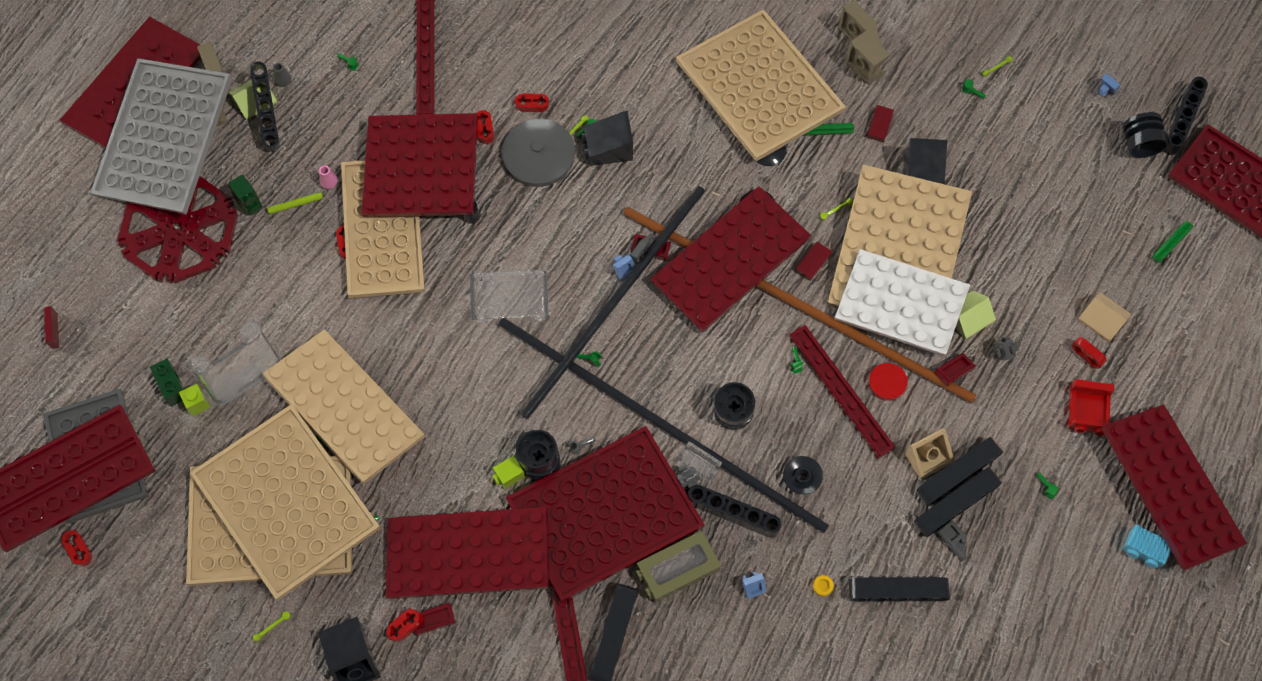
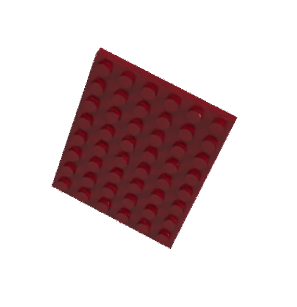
(609, 512)

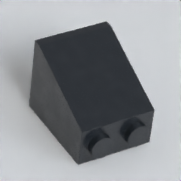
(609, 140)
(926, 159)
(348, 652)

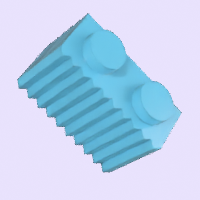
(1147, 547)

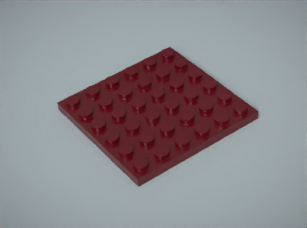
(420, 165)

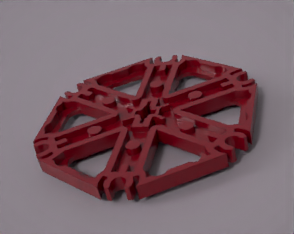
(173, 243)

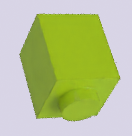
(194, 399)
(508, 473)

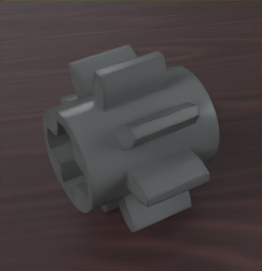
(1005, 348)
(688, 476)

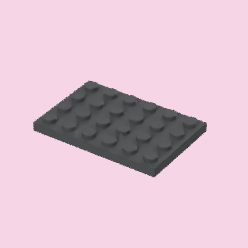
(72, 416)

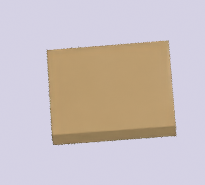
(1104, 316)
(930, 454)

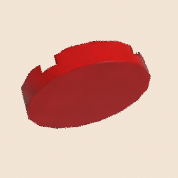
(888, 381)

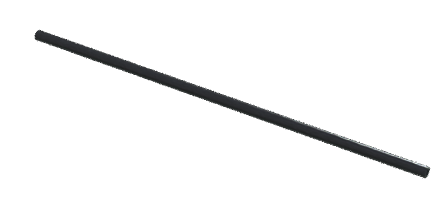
(665, 426)

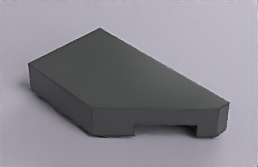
(642, 248)
(954, 539)

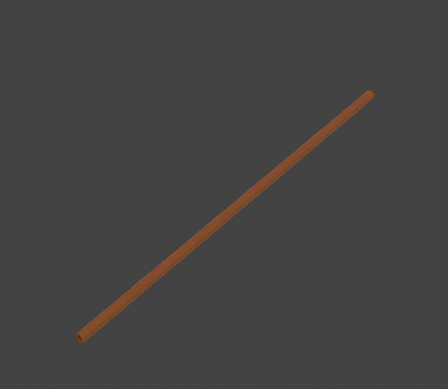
(821, 316)

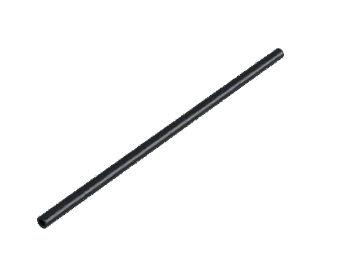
(612, 303)

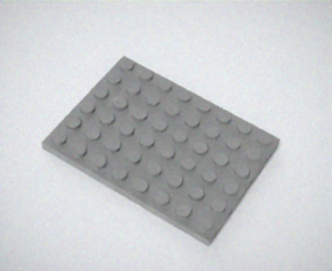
(162, 135)

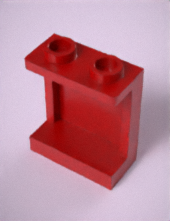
(1089, 406)

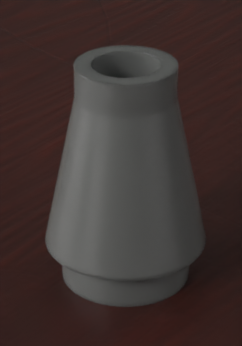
(281, 75)

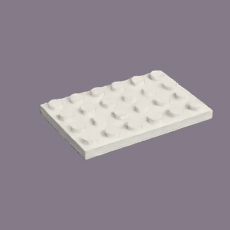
(902, 302)

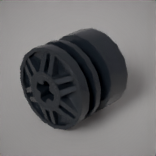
(1145, 135)
(735, 395)
(533, 446)

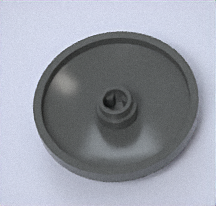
(538, 152)

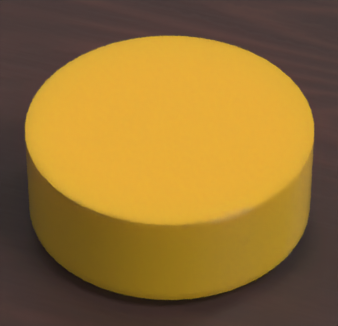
(823, 586)

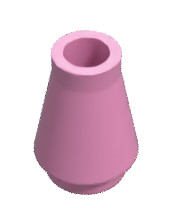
(327, 178)

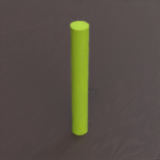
(294, 203)

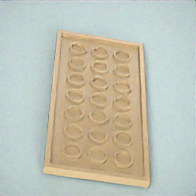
(380, 251)
(343, 406)

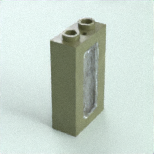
(677, 567)

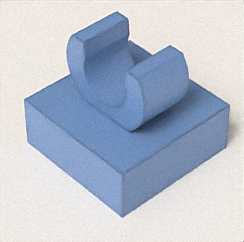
(1109, 84)
(623, 266)
(754, 585)

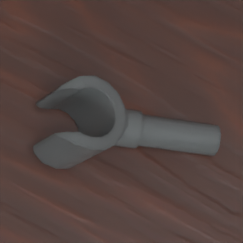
(579, 445)

